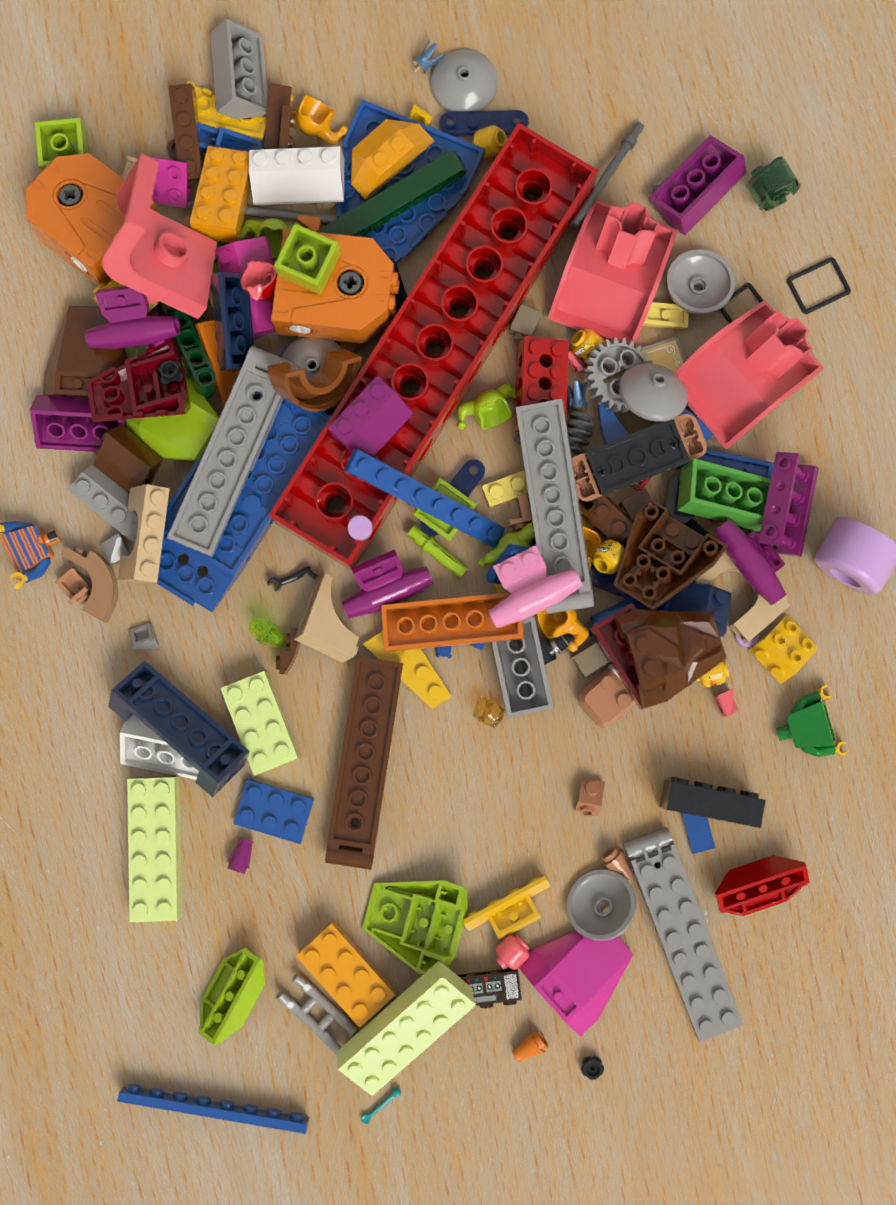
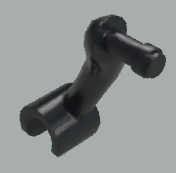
(293, 577)

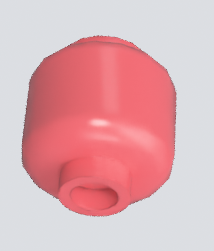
(512, 952)

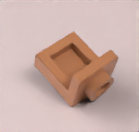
(525, 513)
(74, 585)
(590, 797)

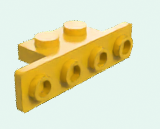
(511, 911)

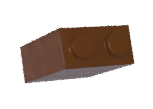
(127, 459)

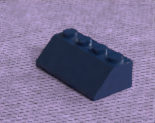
(232, 320)

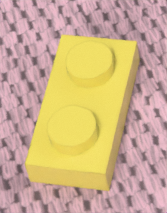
(667, 316)
(505, 489)

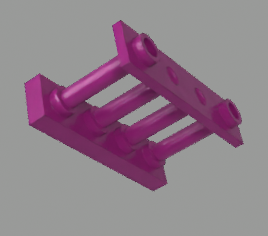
(788, 504)

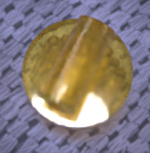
(488, 712)

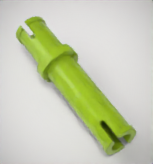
(440, 554)

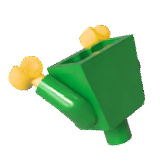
(811, 726)

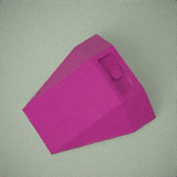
(577, 976)

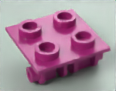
(171, 183)

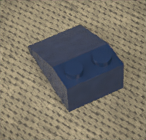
(704, 598)

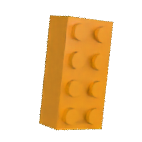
(222, 195)
(346, 973)

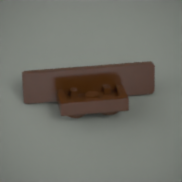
(279, 118)
(608, 519)

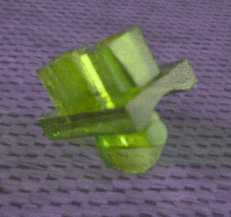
(266, 632)

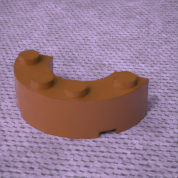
(323, 389)

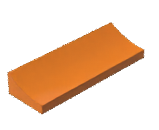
(445, 623)

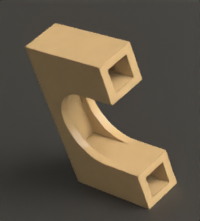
(144, 561)
(759, 613)

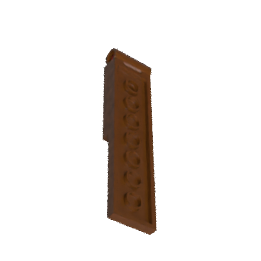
(364, 763)

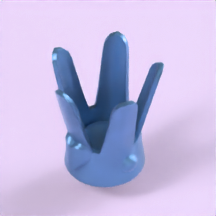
(422, 63)
(577, 400)

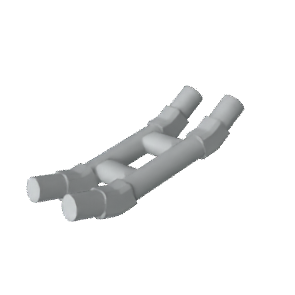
(302, 1012)

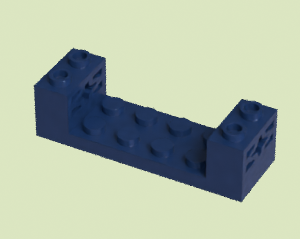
(180, 725)

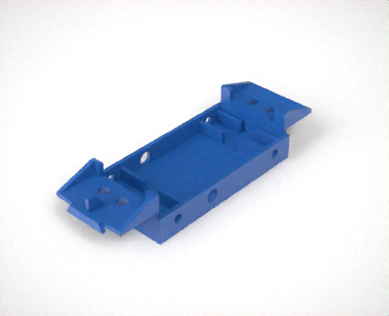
(282, 454)

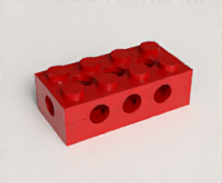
(531, 373)

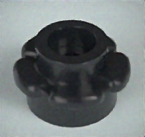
(596, 1072)

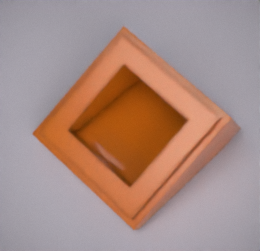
(310, 222)

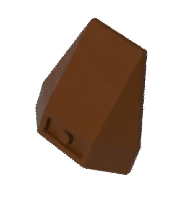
(71, 358)
(663, 556)

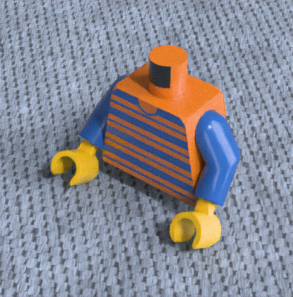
(28, 549)

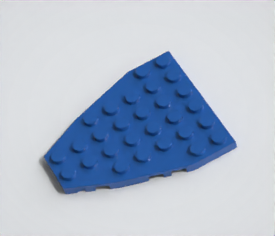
(412, 227)

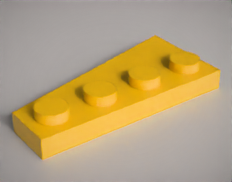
(207, 115)
(416, 671)

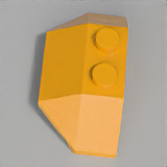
(385, 154)

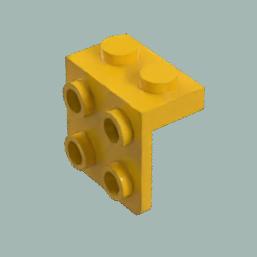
(784, 650)

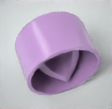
(857, 556)

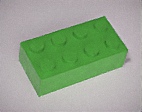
(723, 494)

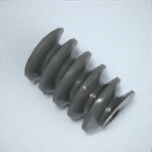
(578, 431)

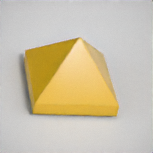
(419, 115)

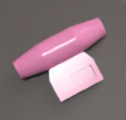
(530, 587)

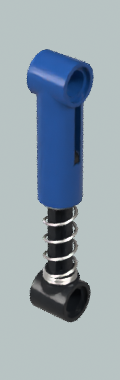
(554, 647)

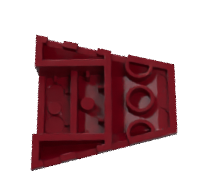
(136, 388)

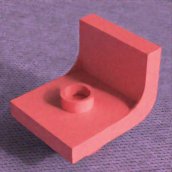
(158, 253)
(613, 271)
(747, 371)

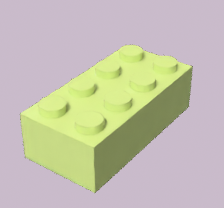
(260, 722)

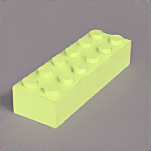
(154, 849)
(405, 1028)

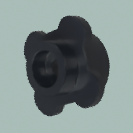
(167, 367)

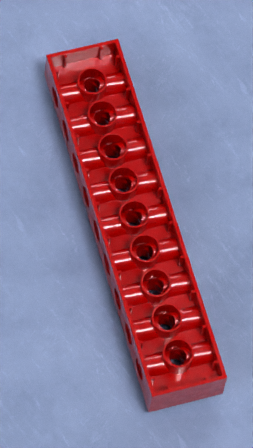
(425, 319)

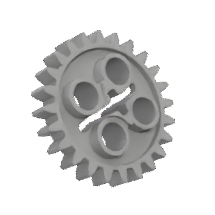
(611, 354)

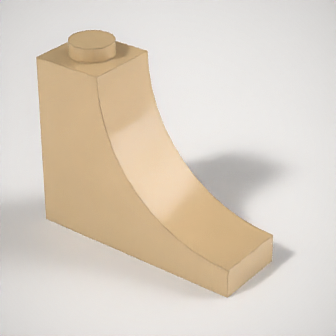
(322, 627)

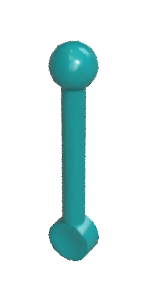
(366, 1118)

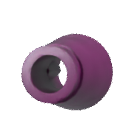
(241, 855)

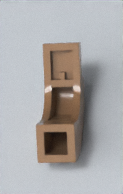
(104, 582)

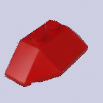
(761, 885)

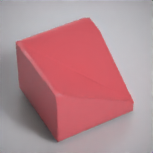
(726, 703)

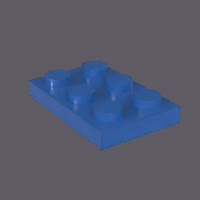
(273, 811)

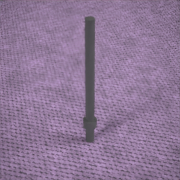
(628, 143)

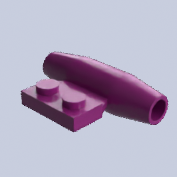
(128, 321)
(753, 560)
(384, 583)

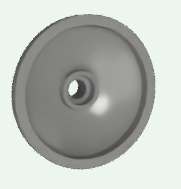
(468, 92)
(701, 270)
(309, 350)
(653, 392)
(589, 897)

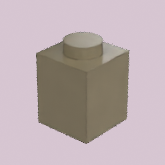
(525, 322)
(590, 660)

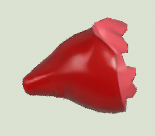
(259, 281)

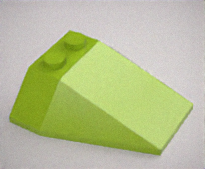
(179, 435)
(418, 920)

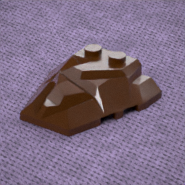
(669, 650)

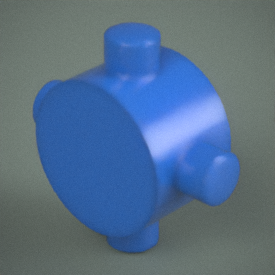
(444, 652)

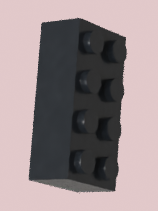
(714, 804)

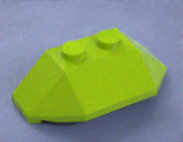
(231, 995)

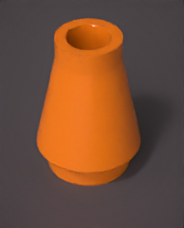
(531, 1046)

